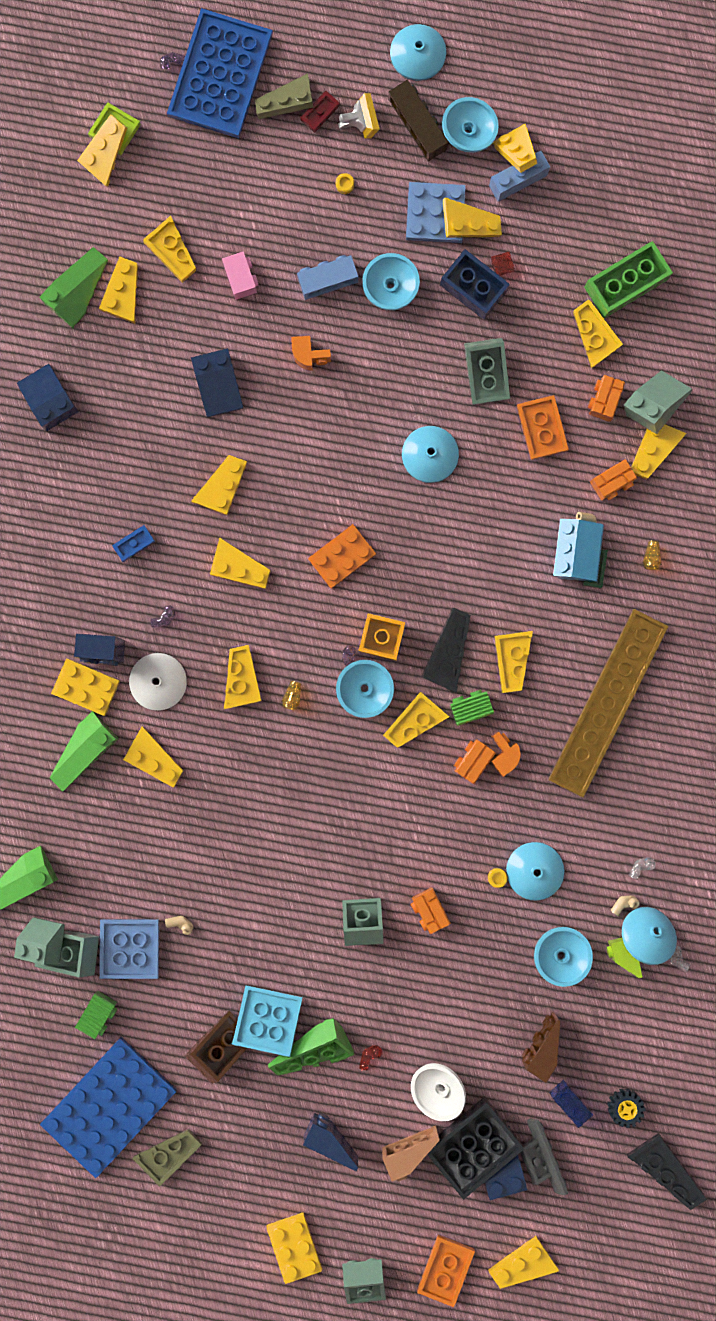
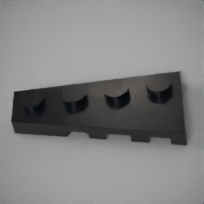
(447, 655)
(663, 1165)

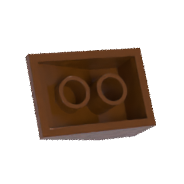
(214, 1050)

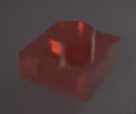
(502, 263)

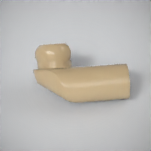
(586, 517)
(625, 902)
(181, 922)

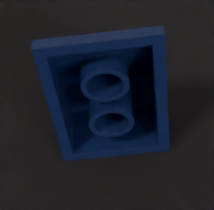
(217, 382)
(47, 397)
(327, 1140)
(507, 1180)

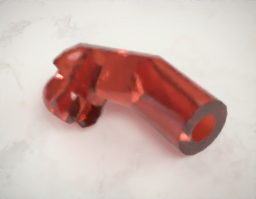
(369, 1054)

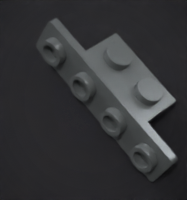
(540, 1159)

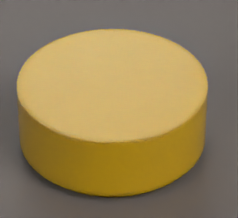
(345, 183)
(497, 878)

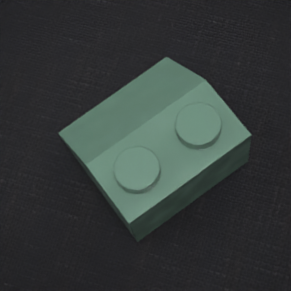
(362, 922)
(40, 942)
(363, 1281)

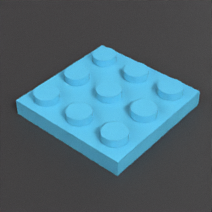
(267, 1021)

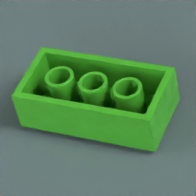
(628, 279)

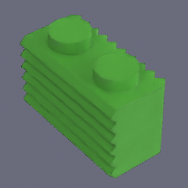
(471, 708)
(96, 1014)

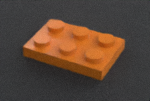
(542, 427)
(342, 556)
(445, 1270)

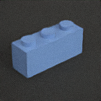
(511, 180)
(327, 276)

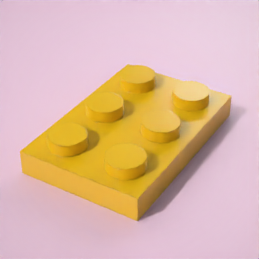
(85, 687)
(294, 1248)

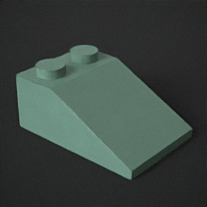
(487, 370)
(656, 401)
(77, 955)

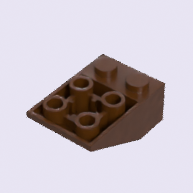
(543, 1053)

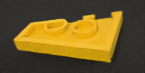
(517, 148)
(469, 221)
(655, 449)
(222, 486)
(238, 567)
(153, 759)
(523, 1264)

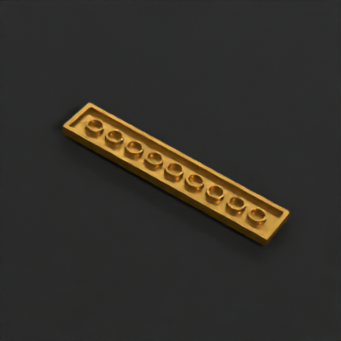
(608, 703)

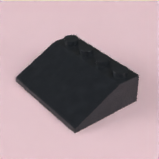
(474, 1148)

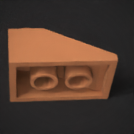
(407, 1153)

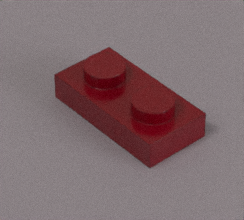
(320, 112)

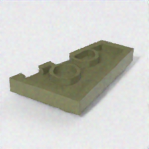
(286, 99)
(167, 1156)

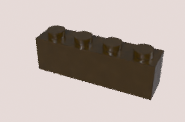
(418, 120)

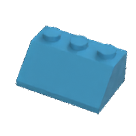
(578, 550)

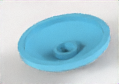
(416, 62)
(470, 115)
(395, 270)
(425, 466)
(379, 691)
(522, 866)
(643, 942)
(576, 959)

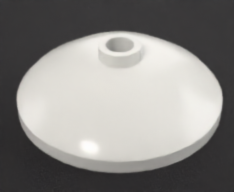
(171, 681)
(432, 1098)

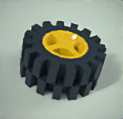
(629, 1114)

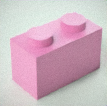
(239, 275)

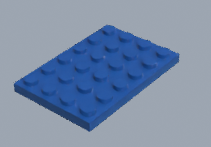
(220, 73)
(108, 1107)

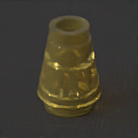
(652, 556)
(291, 698)

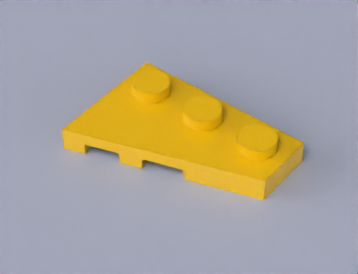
(103, 149)
(170, 249)
(121, 291)
(595, 333)
(512, 658)
(241, 679)
(415, 720)

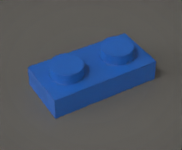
(133, 543)

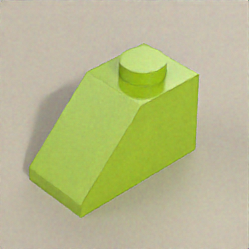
(621, 956)

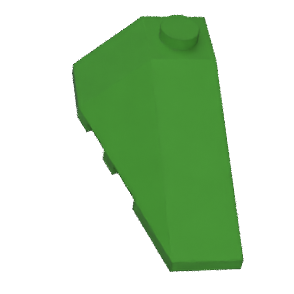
(75, 287)
(86, 745)
(26, 876)
(320, 1044)

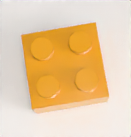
(381, 637)

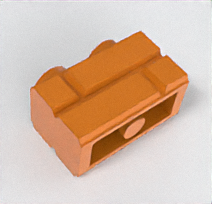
(606, 398)
(613, 480)
(474, 761)
(431, 911)

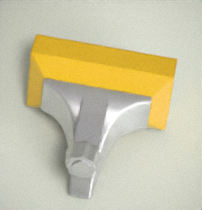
(362, 117)

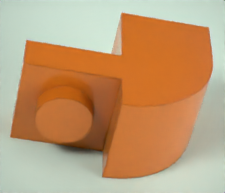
(305, 356)
(508, 758)

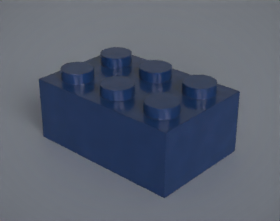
(474, 284)
(99, 649)

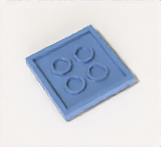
(426, 211)
(129, 948)

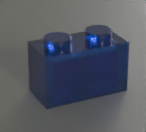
(571, 1103)

